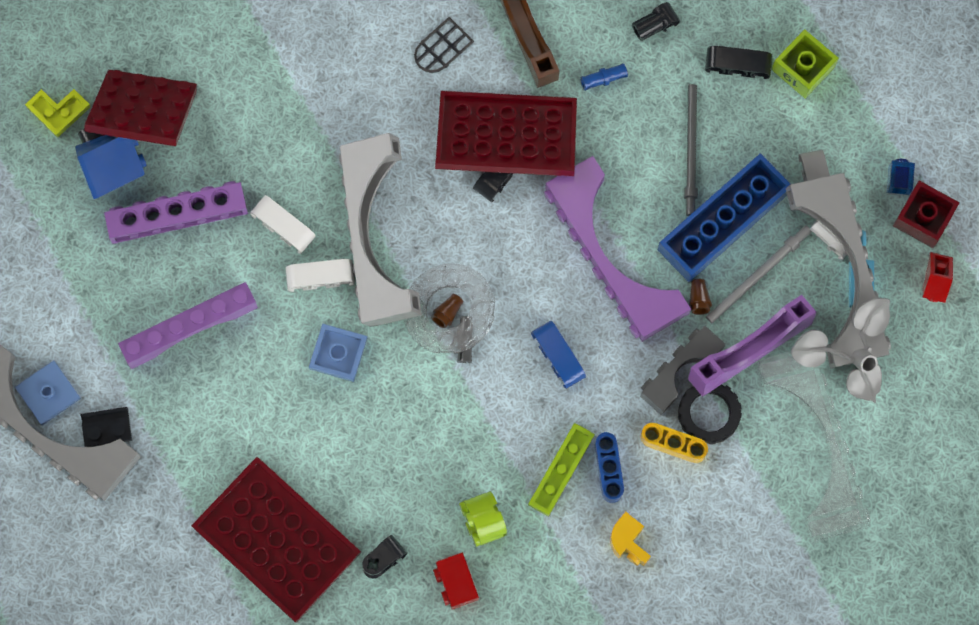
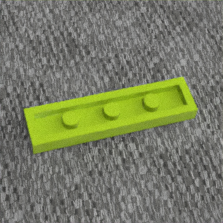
(561, 469)

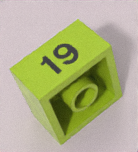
(804, 63)

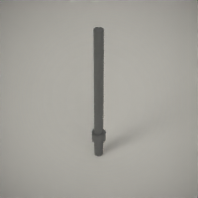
(691, 191)

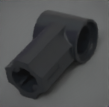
(659, 20)

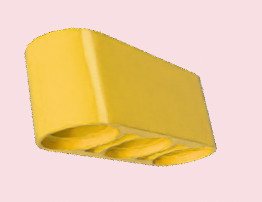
(686, 442)

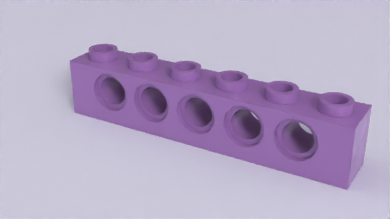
(166, 222)

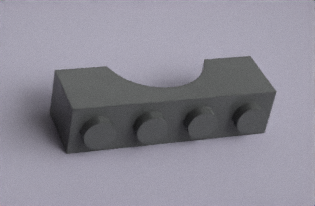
(662, 391)

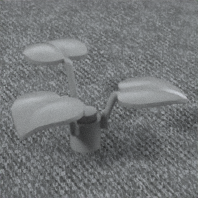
(865, 382)

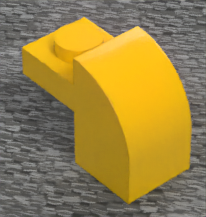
(622, 540)

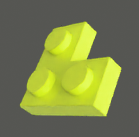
(58, 116)

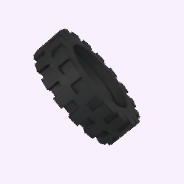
(711, 437)

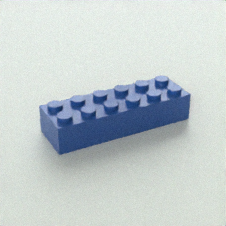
(724, 218)

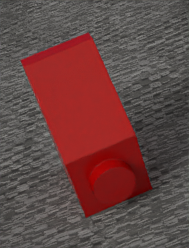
(938, 278)

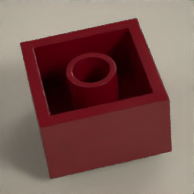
(926, 214)

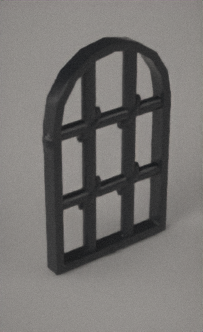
(450, 46)

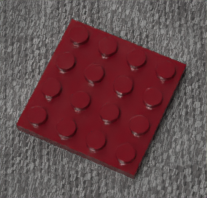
(141, 107)

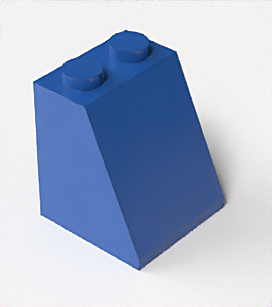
(109, 163)

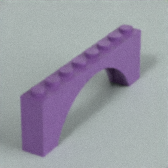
(645, 307)

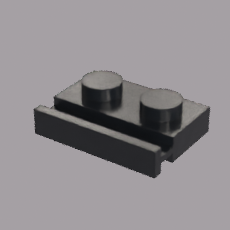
(106, 426)

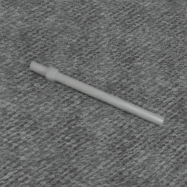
(791, 244)

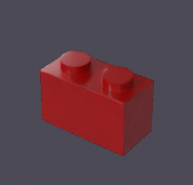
(456, 580)

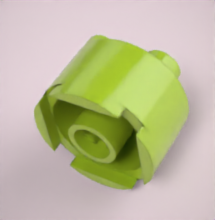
(483, 518)

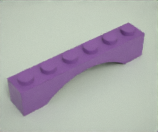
(207, 314)
(725, 364)

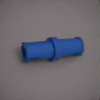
(604, 76)

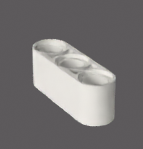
(283, 223)
(318, 274)

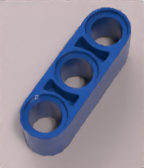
(559, 353)
(609, 456)

